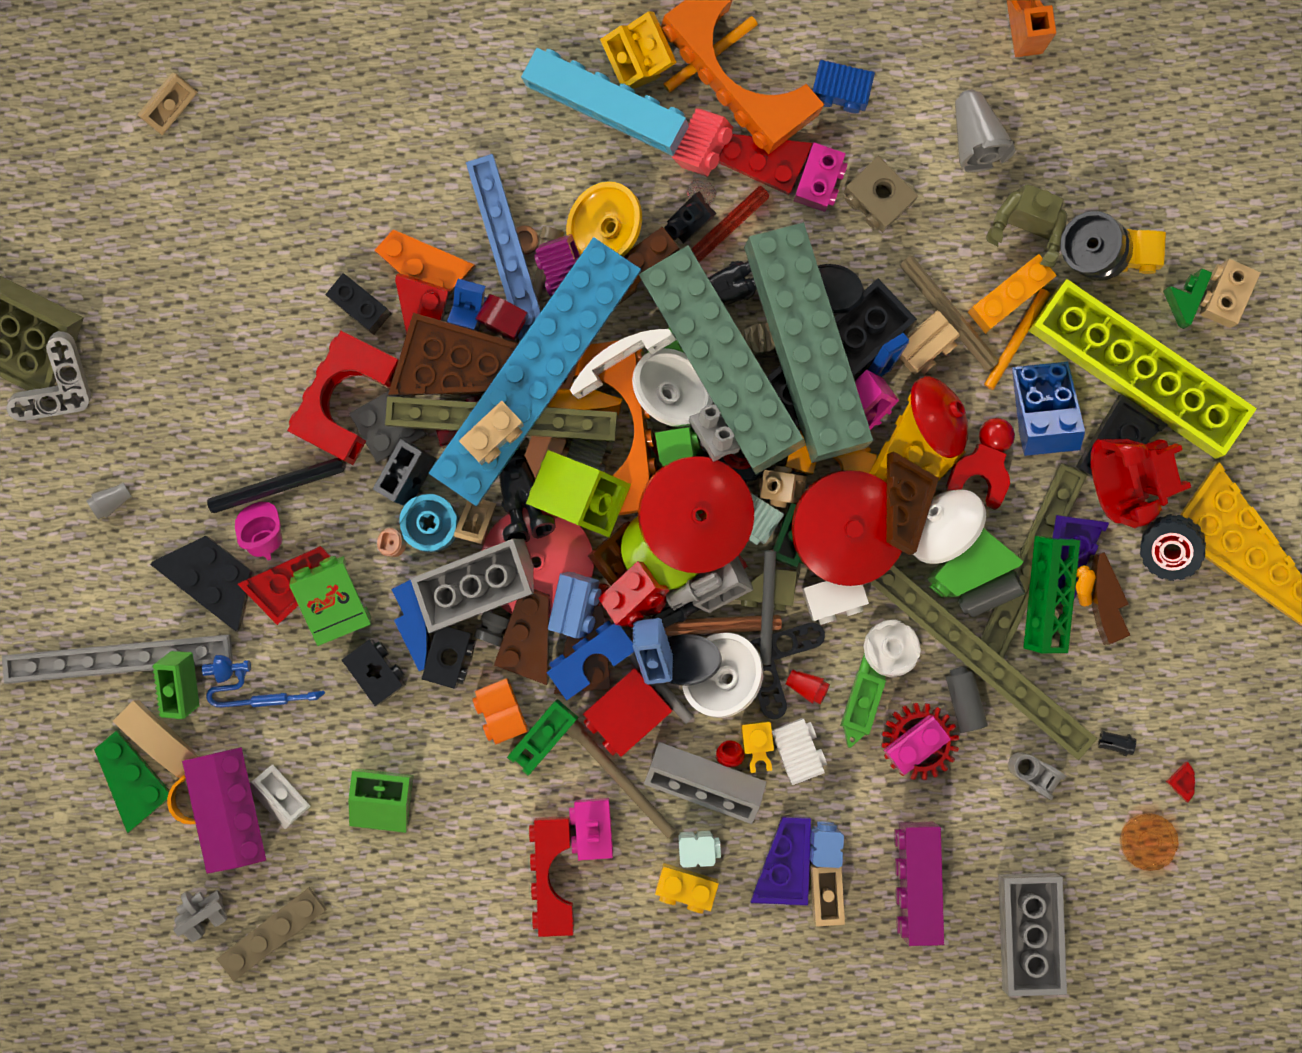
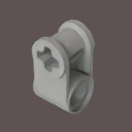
(1039, 776)

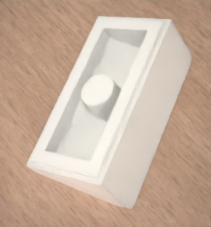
(278, 796)

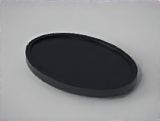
(842, 287)
(693, 659)

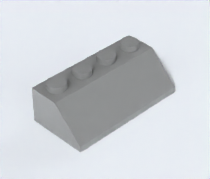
(474, 584)

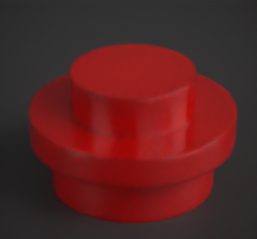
(730, 754)

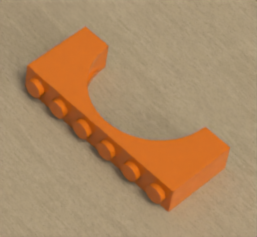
(1030, 26)
(767, 117)
(639, 465)

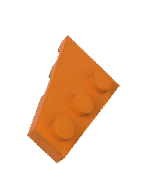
(423, 261)

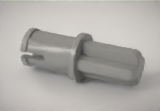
(693, 590)

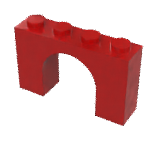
(313, 419)

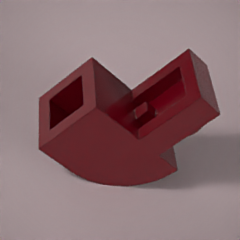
(502, 317)

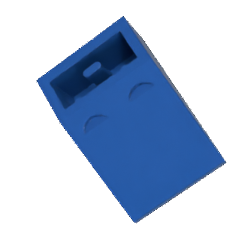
(1047, 409)

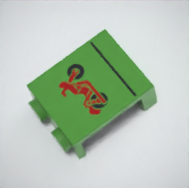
(329, 600)

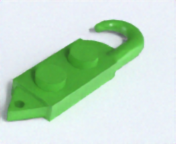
(862, 703)

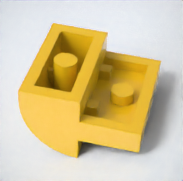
(638, 51)

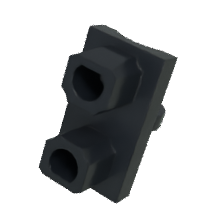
(689, 218)

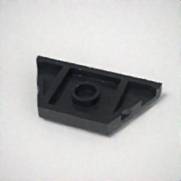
(209, 577)

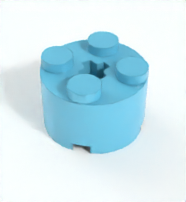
(413, 524)

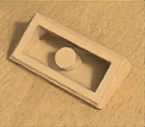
(167, 103)

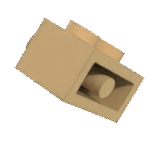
(1228, 293)
(492, 433)

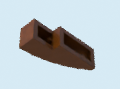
(1107, 601)

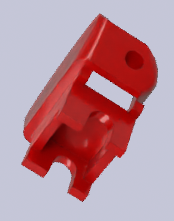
(1129, 472)

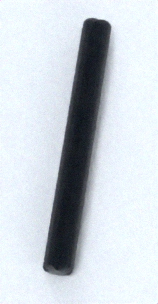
(275, 485)

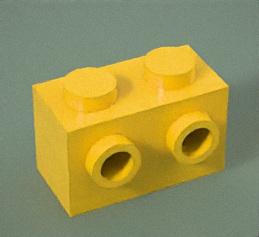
(686, 887)

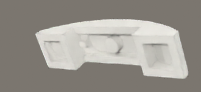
(588, 378)

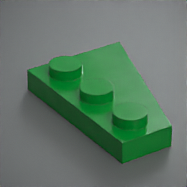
(130, 780)

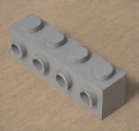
(705, 781)

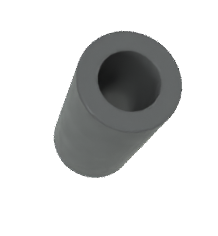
(992, 594)
(966, 700)

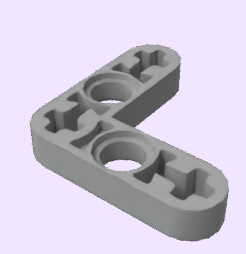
(65, 387)

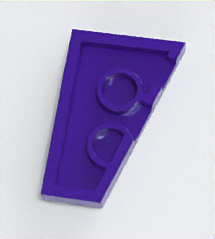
(1081, 529)
(786, 867)

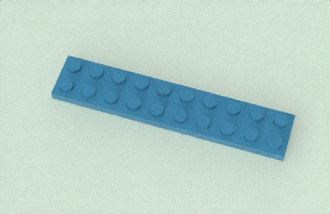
(541, 362)

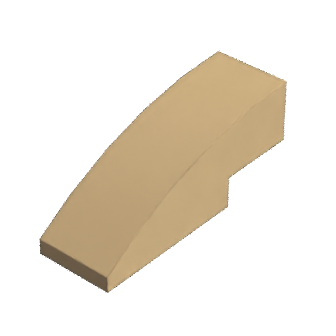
(154, 737)

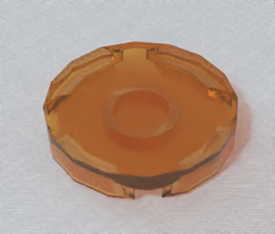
(1139, 842)

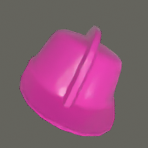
(259, 529)

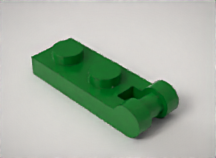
(543, 736)

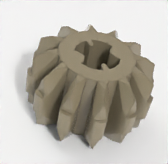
(760, 340)

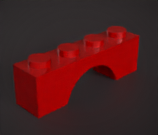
(553, 912)

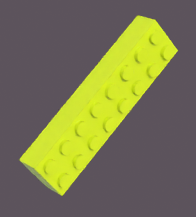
(1142, 369)

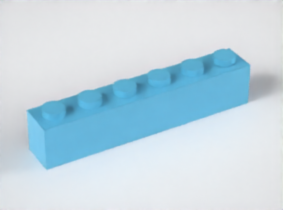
(605, 101)

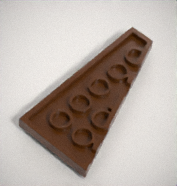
(450, 360)

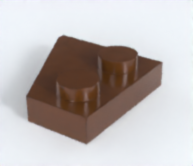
(608, 556)

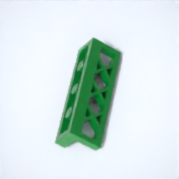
(1046, 595)

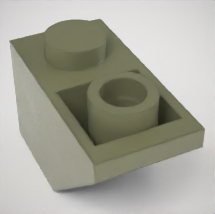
(783, 590)

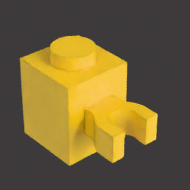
(757, 740)

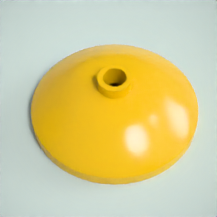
(600, 211)

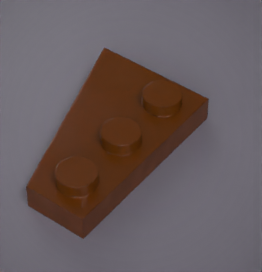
(526, 639)

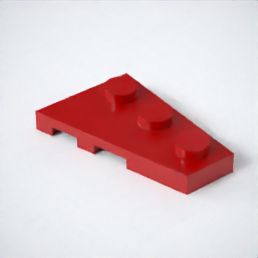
(775, 169)
(272, 589)

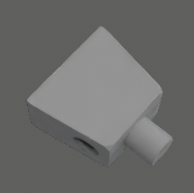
(734, 585)

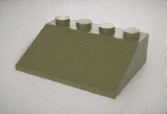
(24, 332)

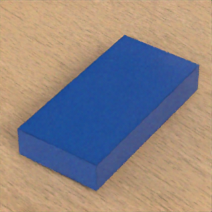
(889, 355)

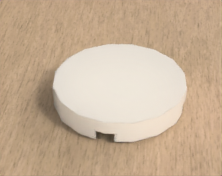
(892, 648)

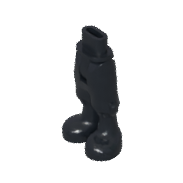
(731, 283)
(515, 487)

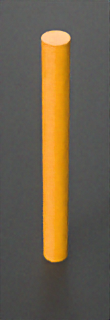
(718, 47)
(1017, 339)

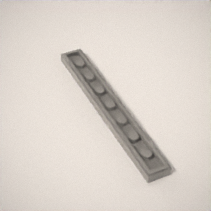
(108, 659)

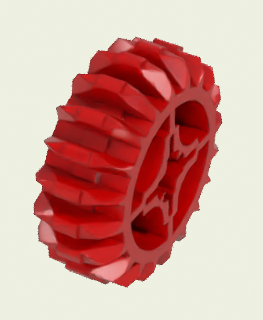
(941, 753)

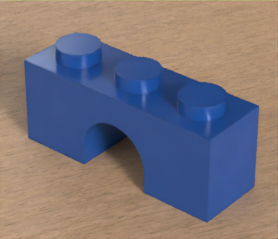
(569, 672)

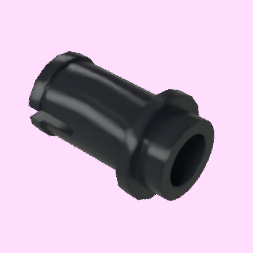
(1117, 743)

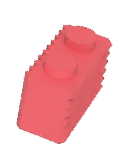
(703, 142)

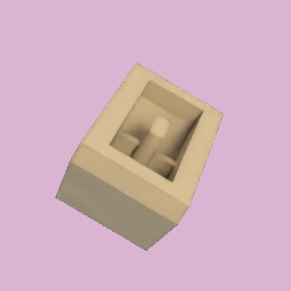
(475, 522)

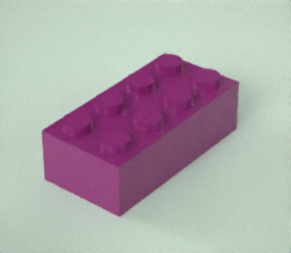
(920, 883)

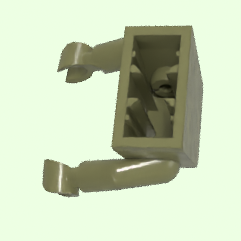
(1035, 212)

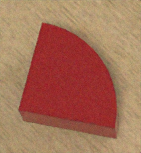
(1183, 782)

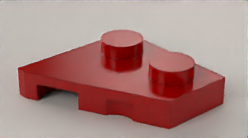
(420, 298)

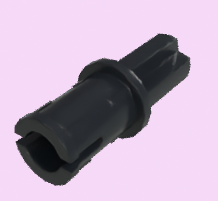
(672, 616)

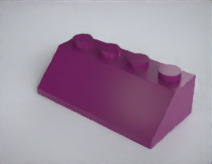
(224, 810)

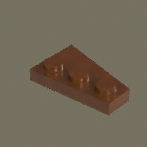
(908, 502)
(596, 665)

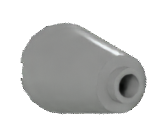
(980, 133)

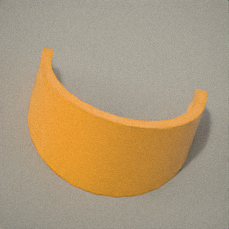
(172, 806)

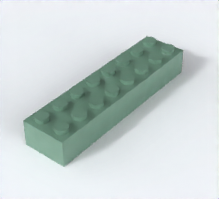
(808, 342)
(722, 359)

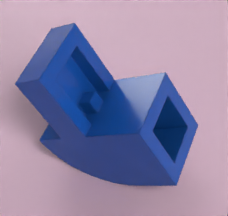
(467, 304)

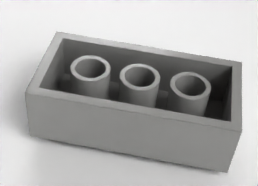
(1032, 934)

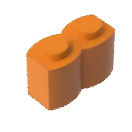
(500, 711)

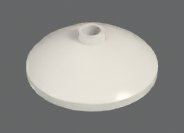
(672, 376)
(951, 526)
(739, 660)

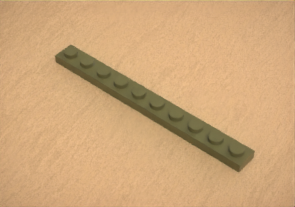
(985, 662)

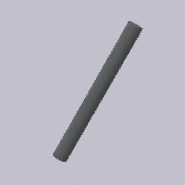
(767, 606)

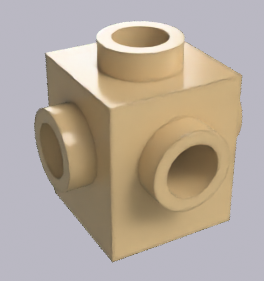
(781, 486)

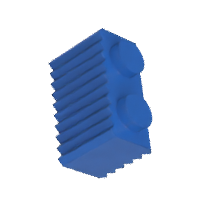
(843, 86)

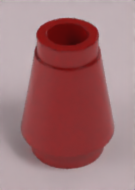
(808, 686)

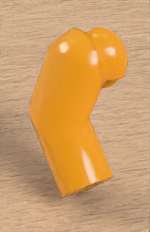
(1085, 585)

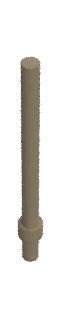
(576, 731)

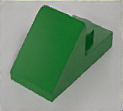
(1185, 304)

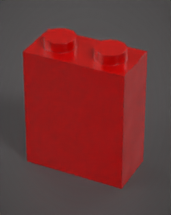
(626, 713)

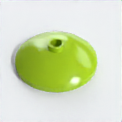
(634, 549)

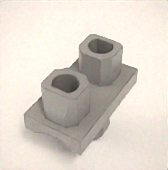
(713, 433)
(197, 909)

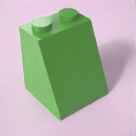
(974, 567)

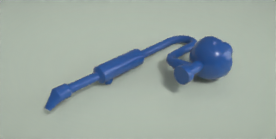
(223, 670)

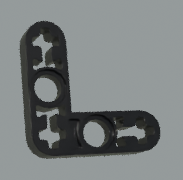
(777, 654)

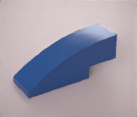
(412, 624)

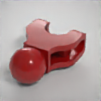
(987, 461)

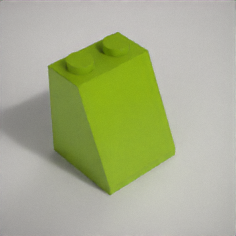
(578, 493)

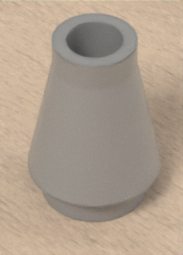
(108, 500)

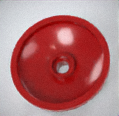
(939, 416)

